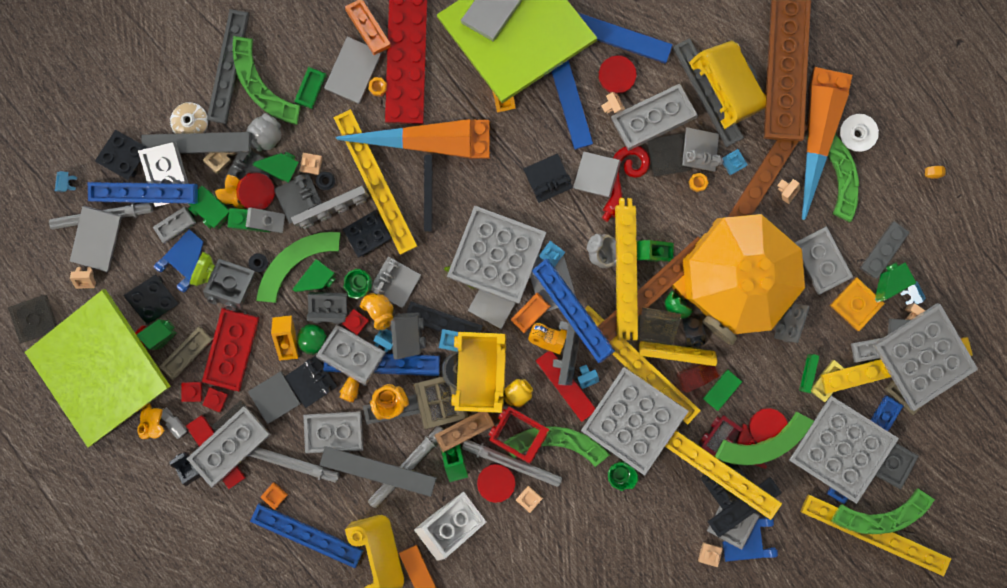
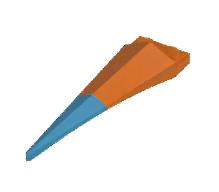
(826, 104)
(455, 138)

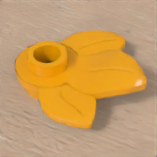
(228, 195)
(149, 423)

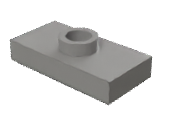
(265, 220)
(174, 225)
(864, 350)

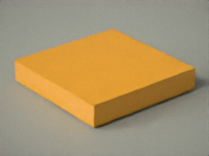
(856, 304)

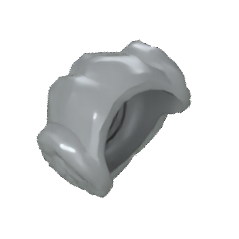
(264, 132)
(602, 250)

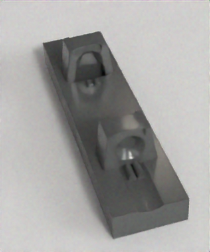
(568, 362)

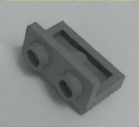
(327, 307)

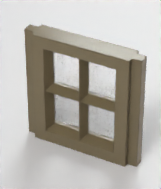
(435, 403)

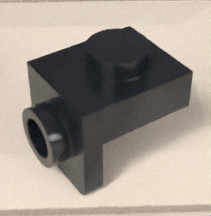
(694, 331)
(184, 469)

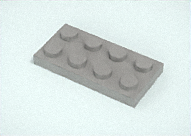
(654, 117)
(323, 211)
(228, 446)

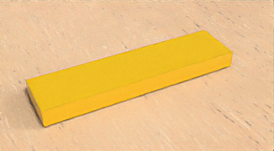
(677, 353)

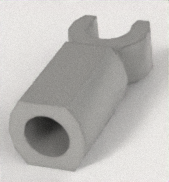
(173, 424)

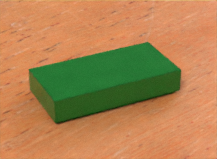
(310, 88)
(809, 373)
(722, 390)

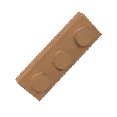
(463, 430)

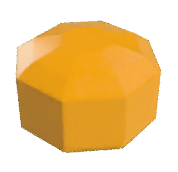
(377, 86)
(935, 172)
(698, 182)

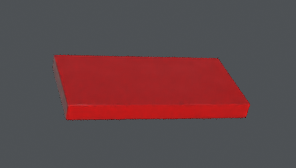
(230, 349)

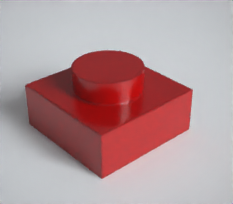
(355, 322)
(191, 391)
(215, 399)

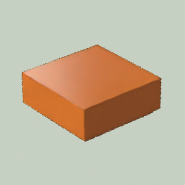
(274, 495)

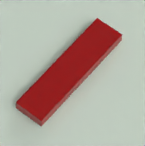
(571, 393)
(201, 431)

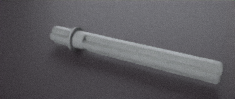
(127, 211)
(487, 453)
(409, 463)
(295, 464)

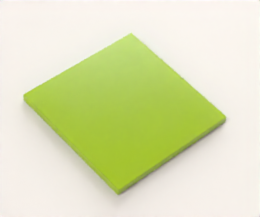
(526, 49)
(97, 368)

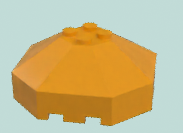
(744, 273)

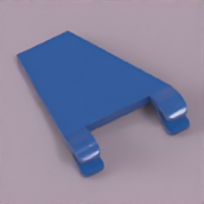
(183, 257)
(753, 547)

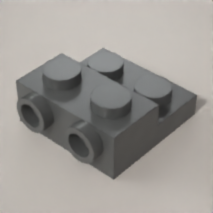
(228, 285)

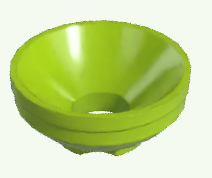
(202, 270)

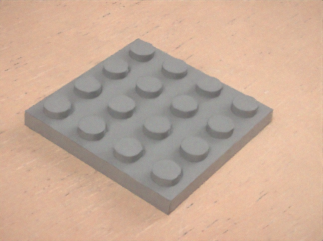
(496, 254)
(925, 357)
(634, 421)
(843, 449)

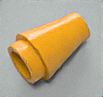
(349, 390)

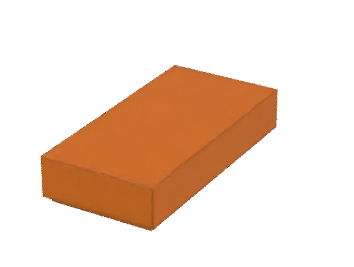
(530, 312)

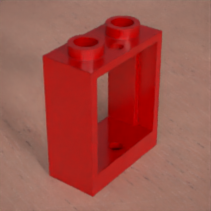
(537, 443)

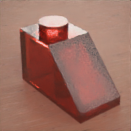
(697, 377)

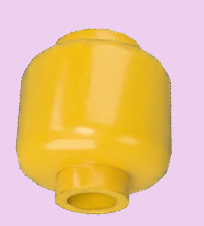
(518, 393)

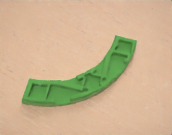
(256, 88)
(847, 180)
(292, 256)
(562, 438)
(769, 449)
(884, 523)

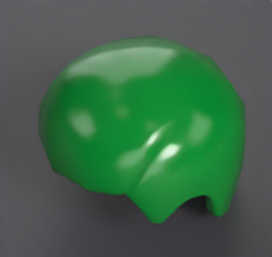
(357, 283)
(677, 305)
(311, 339)
(622, 476)

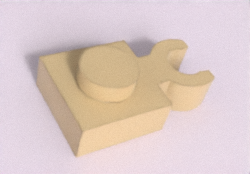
(218, 161)

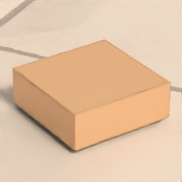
(529, 499)

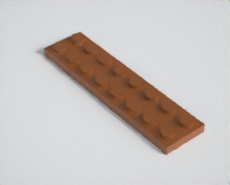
(787, 70)

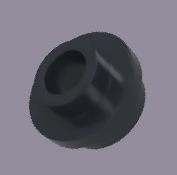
(319, 180)
(264, 262)

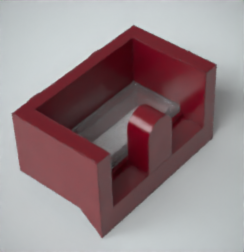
(722, 430)

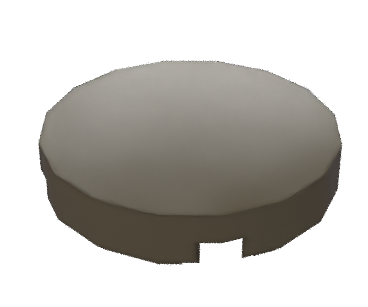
(720, 331)

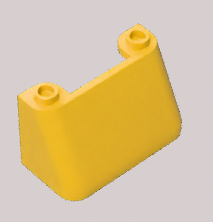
(731, 82)
(480, 372)
(381, 550)

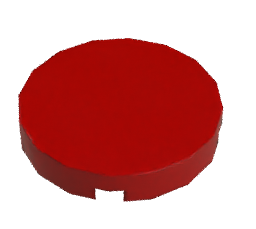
(617, 74)
(255, 191)
(766, 424)
(496, 483)

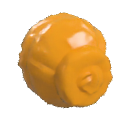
(379, 309)
(388, 402)

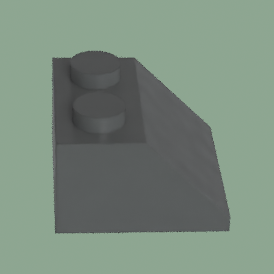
(407, 335)

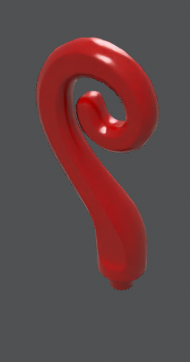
(609, 208)

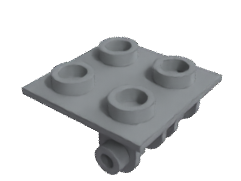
(701, 150)
(395, 282)

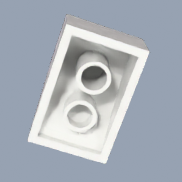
(450, 526)

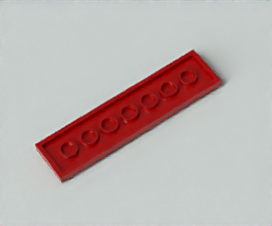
(406, 61)

